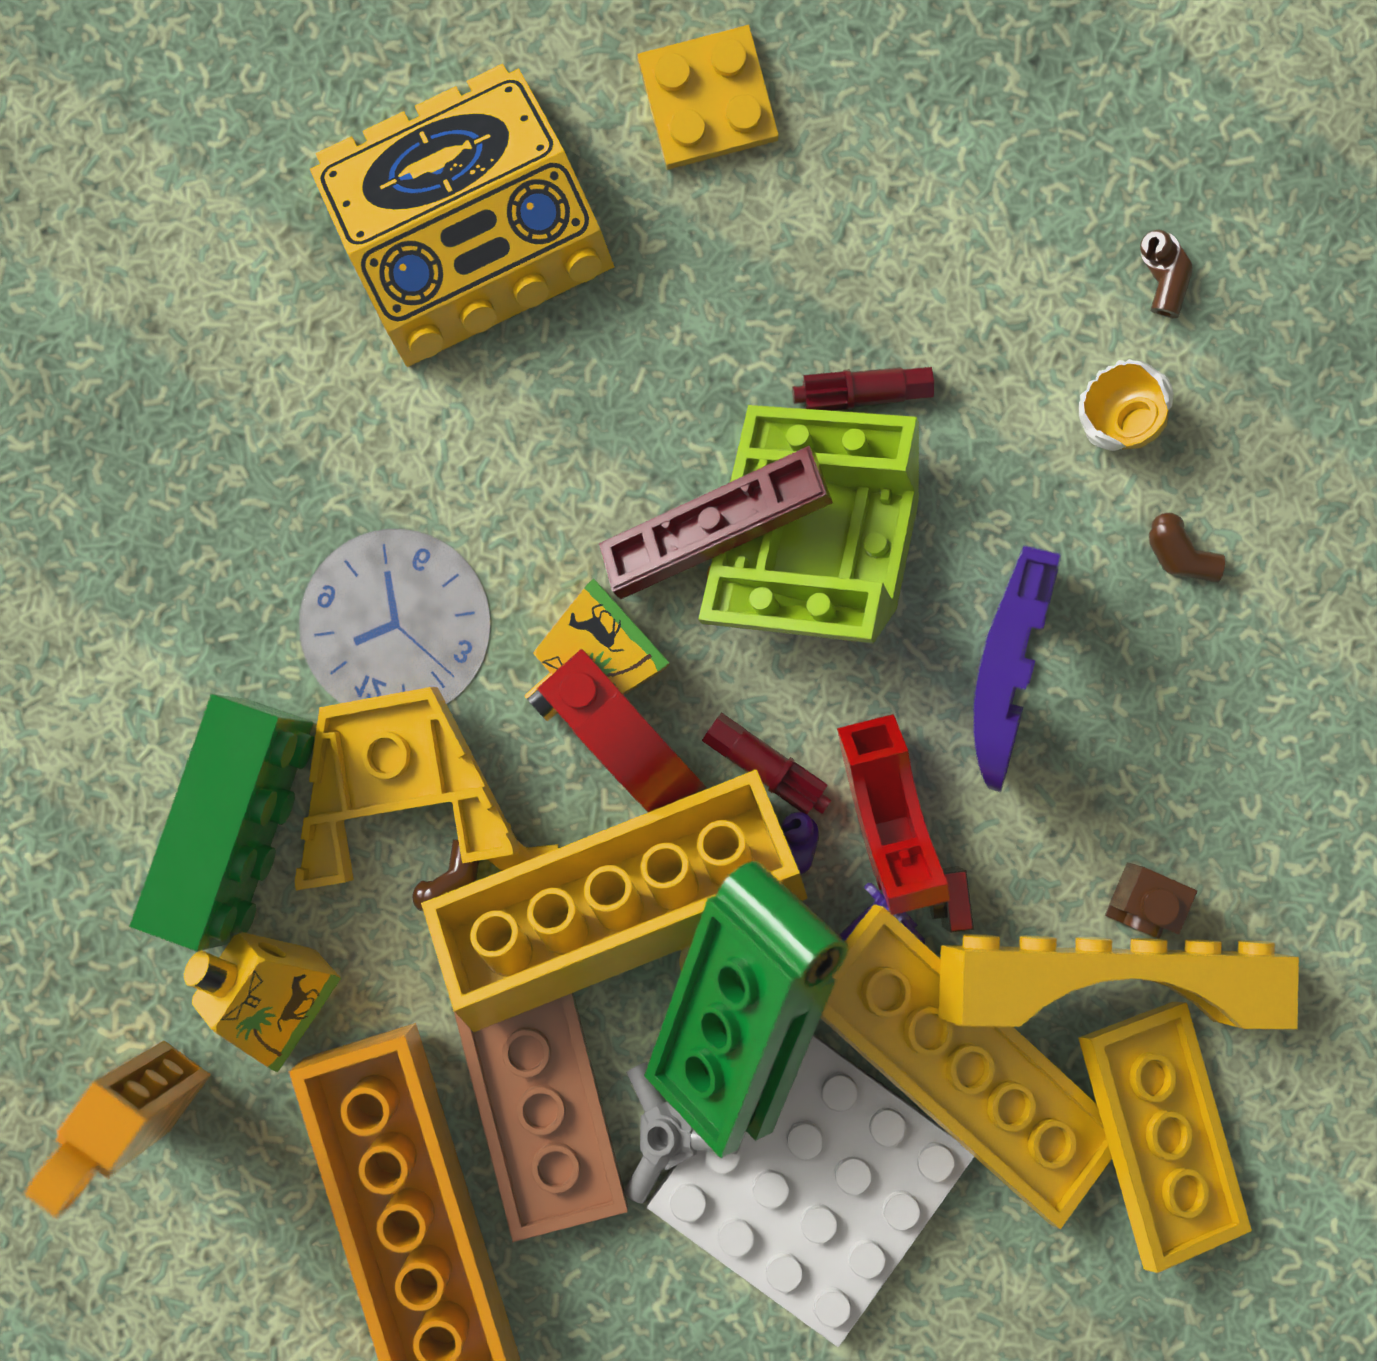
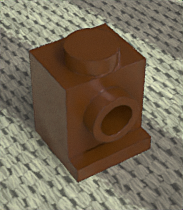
(1150, 901)

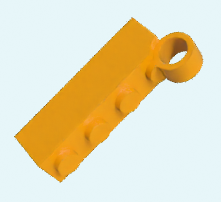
(116, 1123)

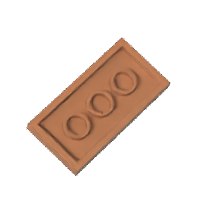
(544, 1120)

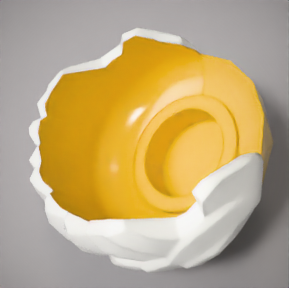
(1126, 406)

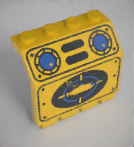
(461, 214)

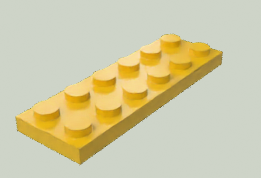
(972, 1080)

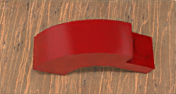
(618, 734)
(891, 815)

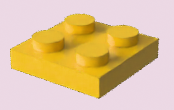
(707, 97)

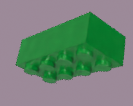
(223, 823)

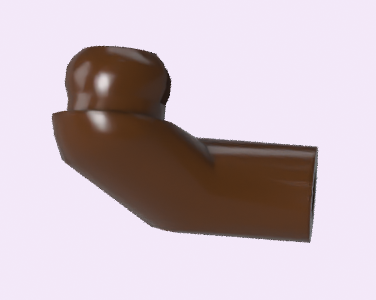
(1170, 269)
(1178, 554)
(457, 876)

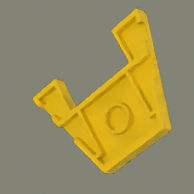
(391, 758)

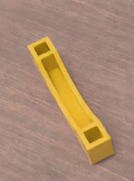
(1009, 985)

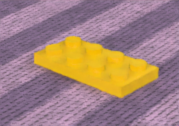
(1165, 1136)

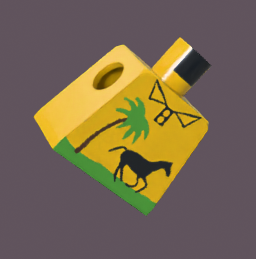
(607, 638)
(260, 994)

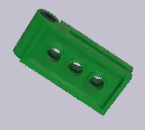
(744, 1008)

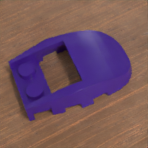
(1004, 661)

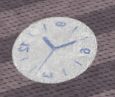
(394, 617)

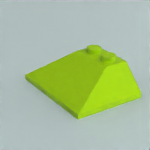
(842, 564)

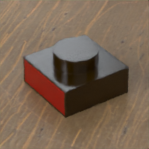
(956, 913)

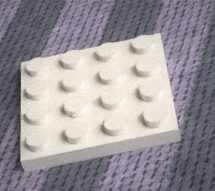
(824, 1198)

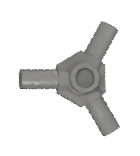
(663, 1137)

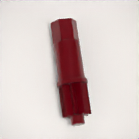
(863, 388)
(776, 771)

